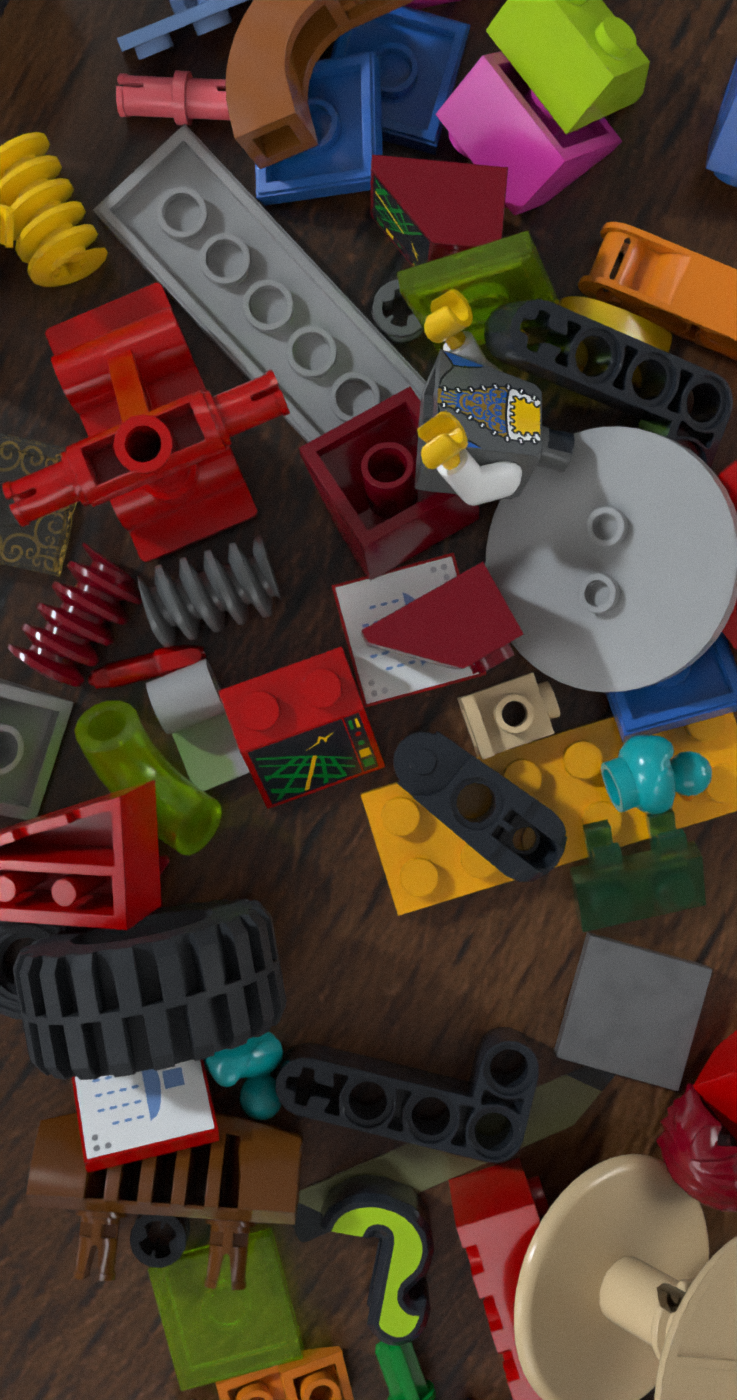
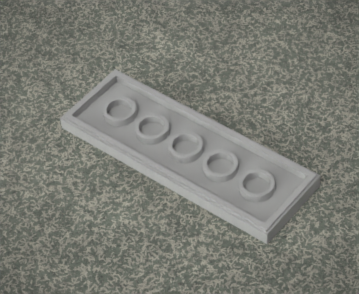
(252, 287)

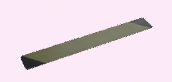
(553, 1109)

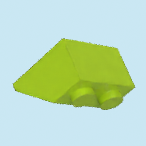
(572, 57)

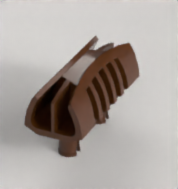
(228, 1182)

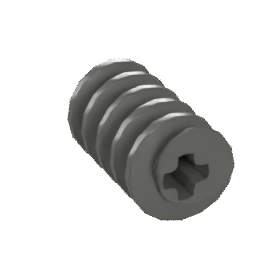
(210, 593)

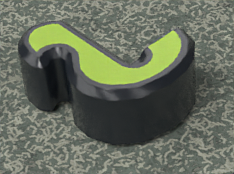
(405, 1248)

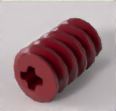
(78, 619)

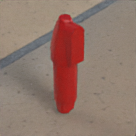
(146, 666)

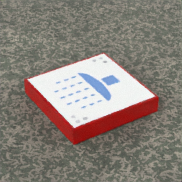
(361, 602)
(144, 1114)

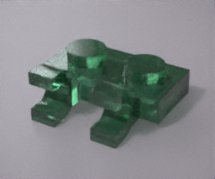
(638, 885)

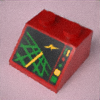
(302, 728)

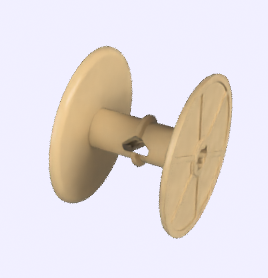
(626, 1292)

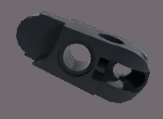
(436, 772)

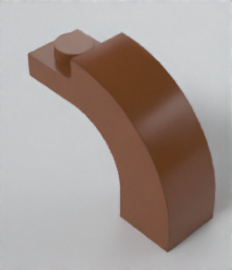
(273, 69)

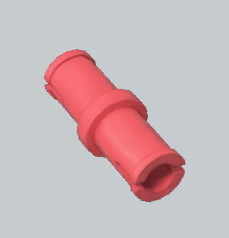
(172, 97)

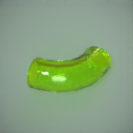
(126, 756)

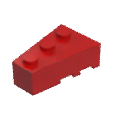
(84, 863)

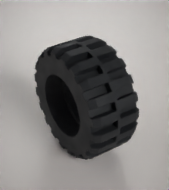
(152, 993)

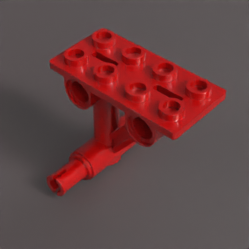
(151, 428)

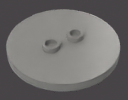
(617, 561)

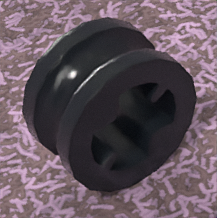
(154, 1254)

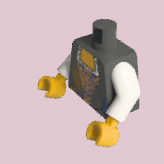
(476, 422)

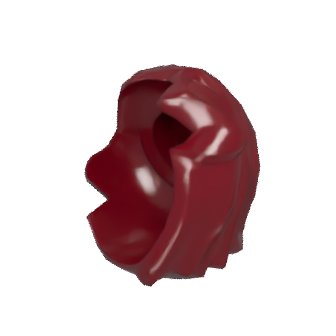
(699, 1152)

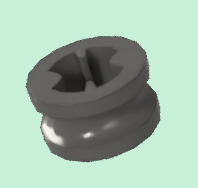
(385, 301)

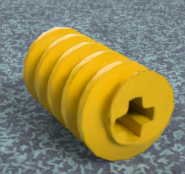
(42, 219)

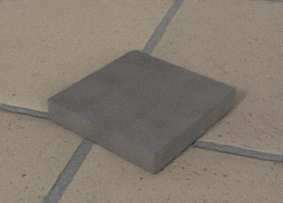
(632, 1011)

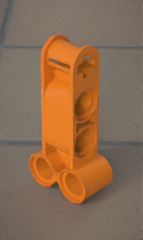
(667, 286)

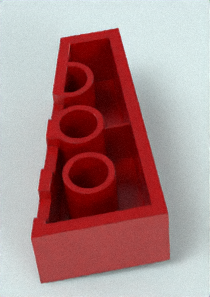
(495, 1222)

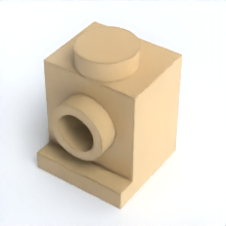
(484, 714)

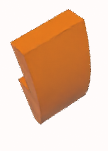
(315, 1377)

